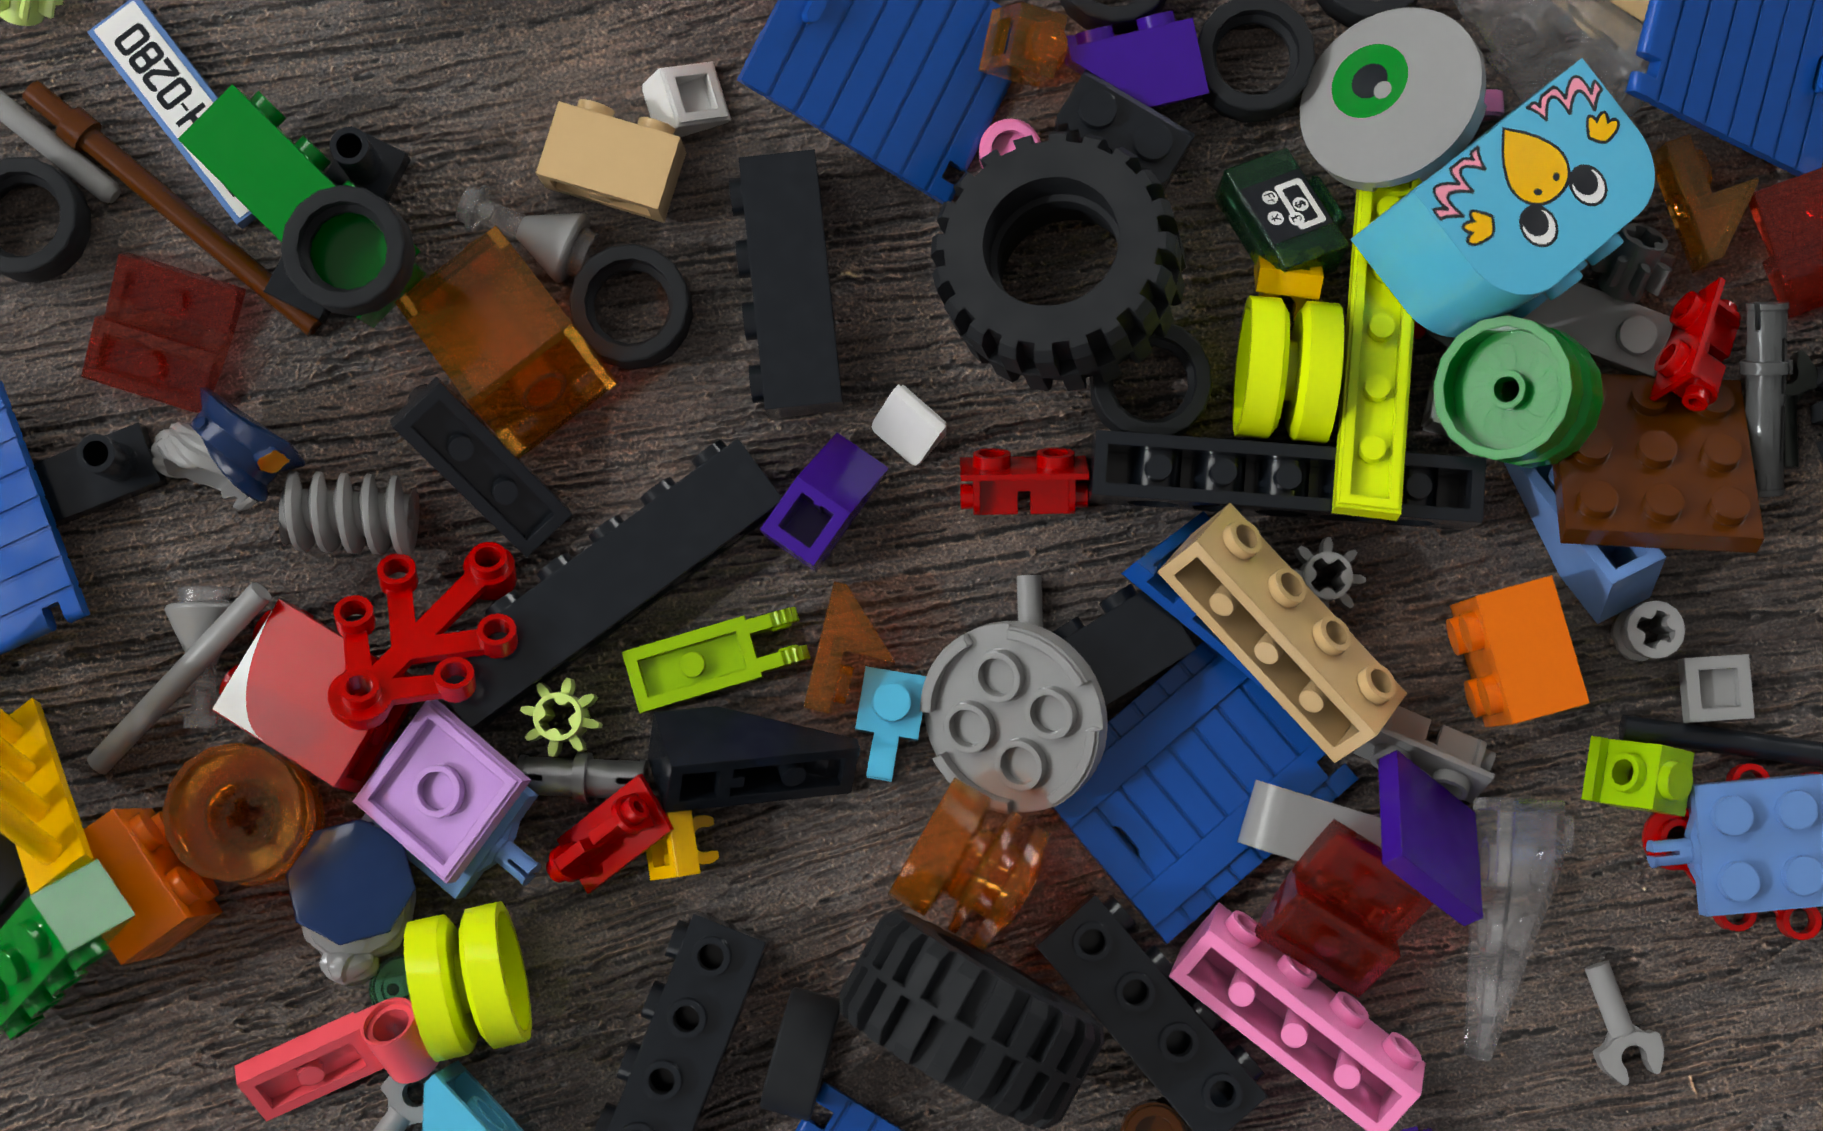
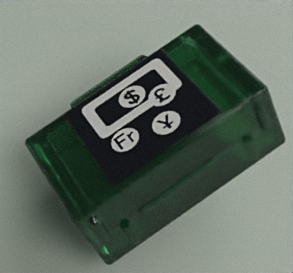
(1283, 213)

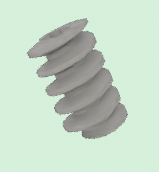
(348, 515)

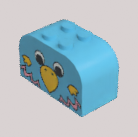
(1515, 209)

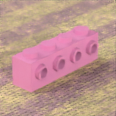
(1300, 1020)

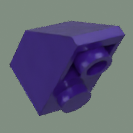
(1153, 65)
(824, 501)

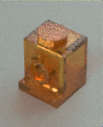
(1034, 46)

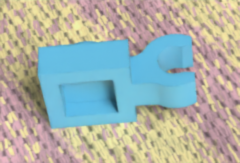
(889, 711)

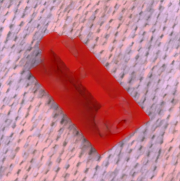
(1699, 327)
(1047, 476)
(609, 837)

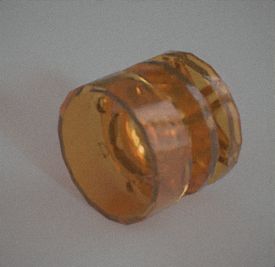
(212, 799)
(971, 864)

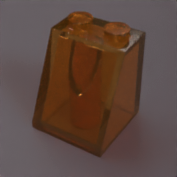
(505, 342)

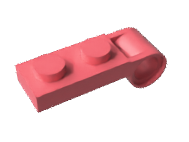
(336, 1057)

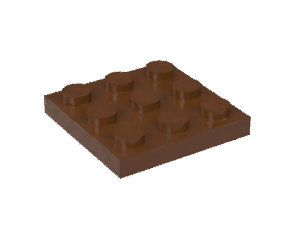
(1662, 474)

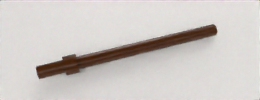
(84, 133)

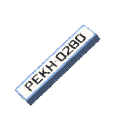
(163, 83)

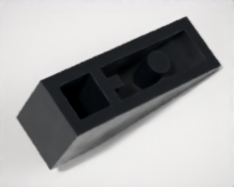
(741, 758)

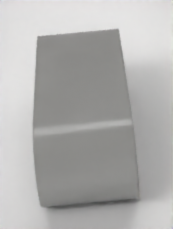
(1290, 821)

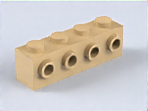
(1283, 633)

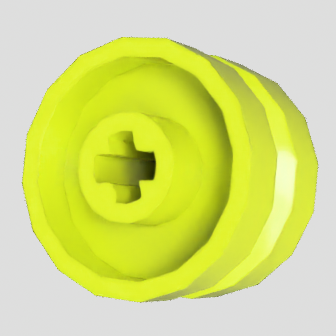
(1297, 371)
(467, 981)

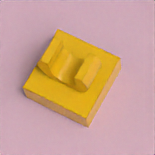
(1296, 284)
(677, 851)

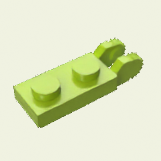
(707, 660)

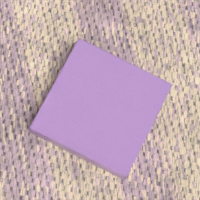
(441, 791)

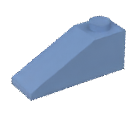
(1598, 575)

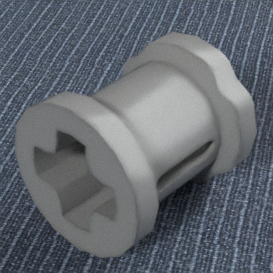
(1664, 622)

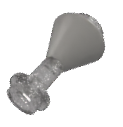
(554, 240)
(190, 617)

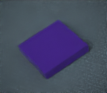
(1429, 838)

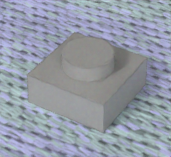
(1716, 688)

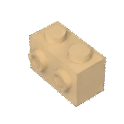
(612, 159)

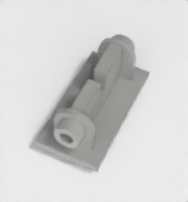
(1454, 760)

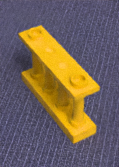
(37, 800)

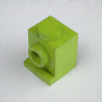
(1638, 776)

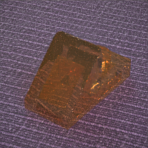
(1700, 217)
(843, 633)

